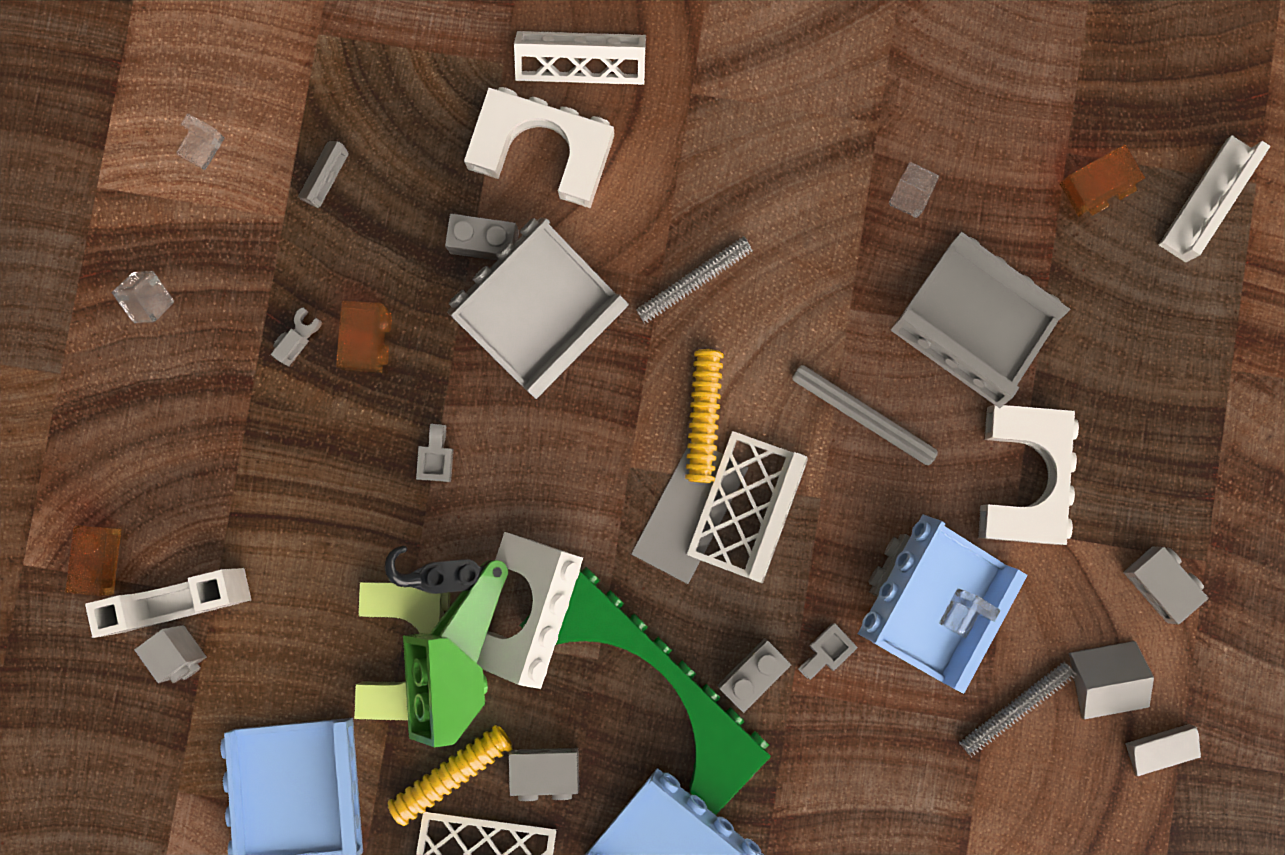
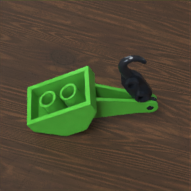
(441, 667)

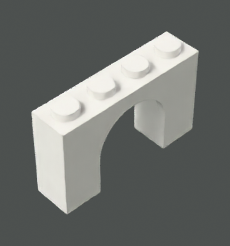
(507, 115)
(1052, 436)
(552, 579)
(161, 605)

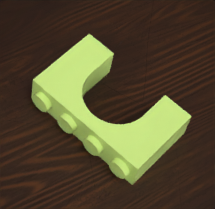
(417, 607)

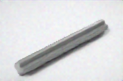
(865, 415)

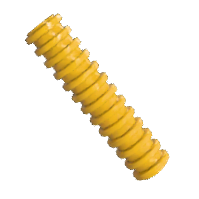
(704, 415)
(449, 775)

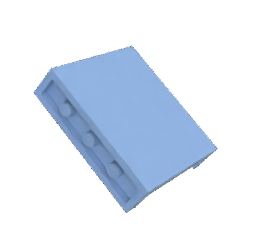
(918, 593)
(293, 789)
(670, 822)

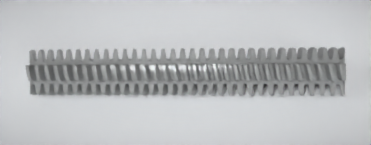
(694, 279)
(1017, 708)

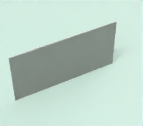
(676, 519)

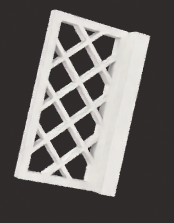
(776, 509)
(479, 823)

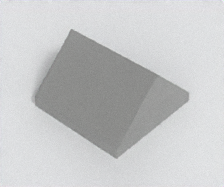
(1111, 679)

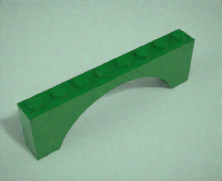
(723, 749)

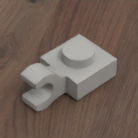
(292, 343)
(435, 461)
(830, 649)

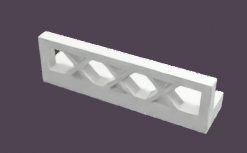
(580, 46)
(1212, 198)

